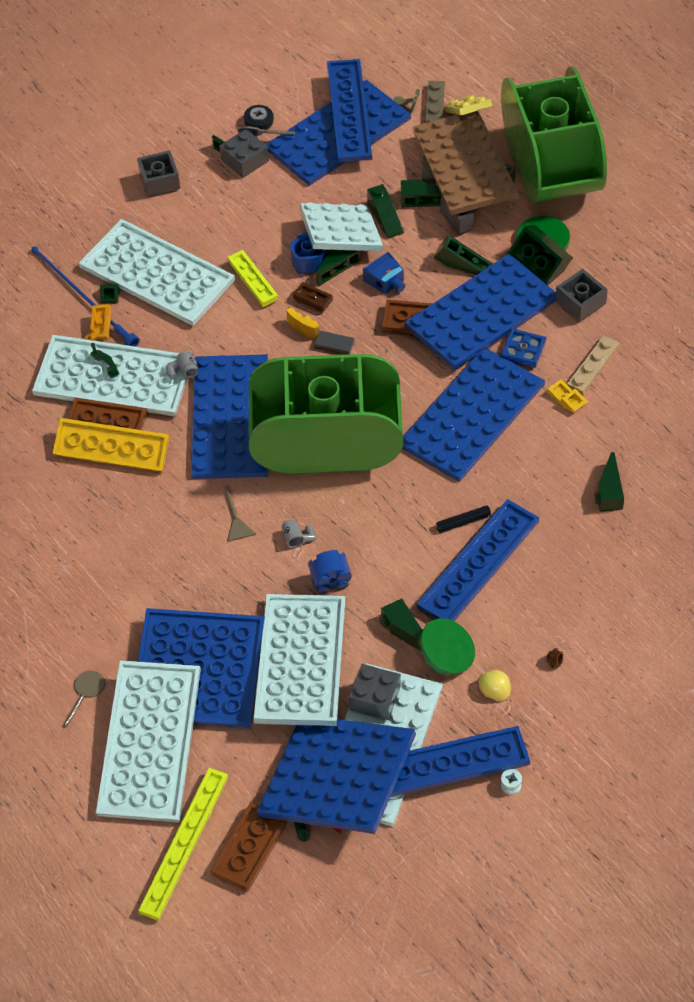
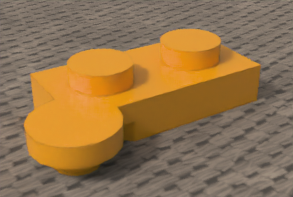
(100, 322)

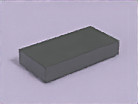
(334, 342)

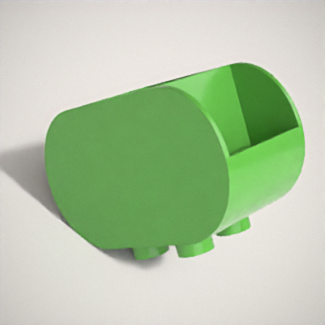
(554, 137)
(325, 413)

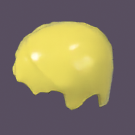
(495, 685)

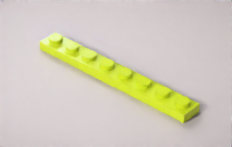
(183, 844)

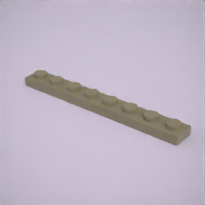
(434, 111)

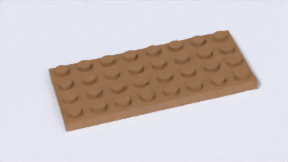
(465, 162)

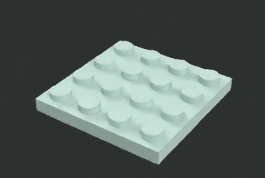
(340, 227)

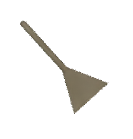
(239, 529)

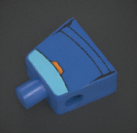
(384, 274)

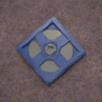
(523, 347)

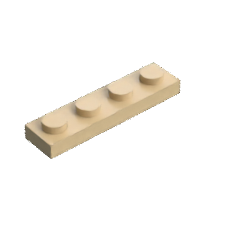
(593, 364)

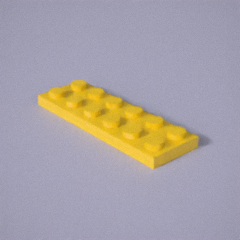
(111, 445)

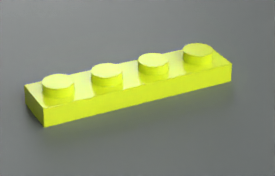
(252, 278)

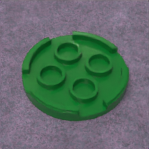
(550, 226)
(446, 646)

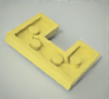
(467, 105)

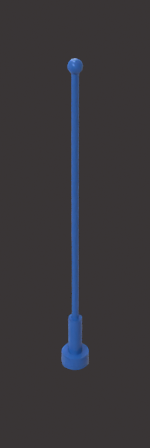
(129, 339)

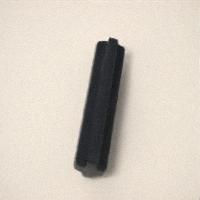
(463, 518)

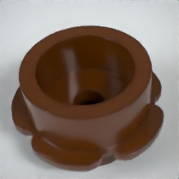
(555, 658)

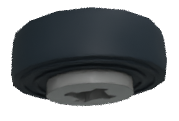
(259, 117)

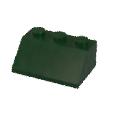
(540, 254)

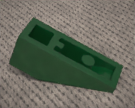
(419, 194)
(384, 211)
(460, 257)
(336, 263)
(610, 491)
(401, 622)

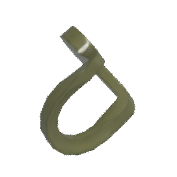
(399, 100)

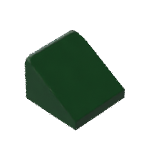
(217, 142)
(109, 294)

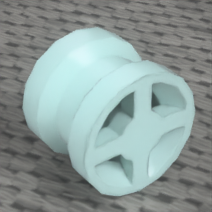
(514, 786)

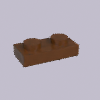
(312, 296)

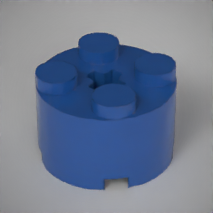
(304, 257)
(330, 571)

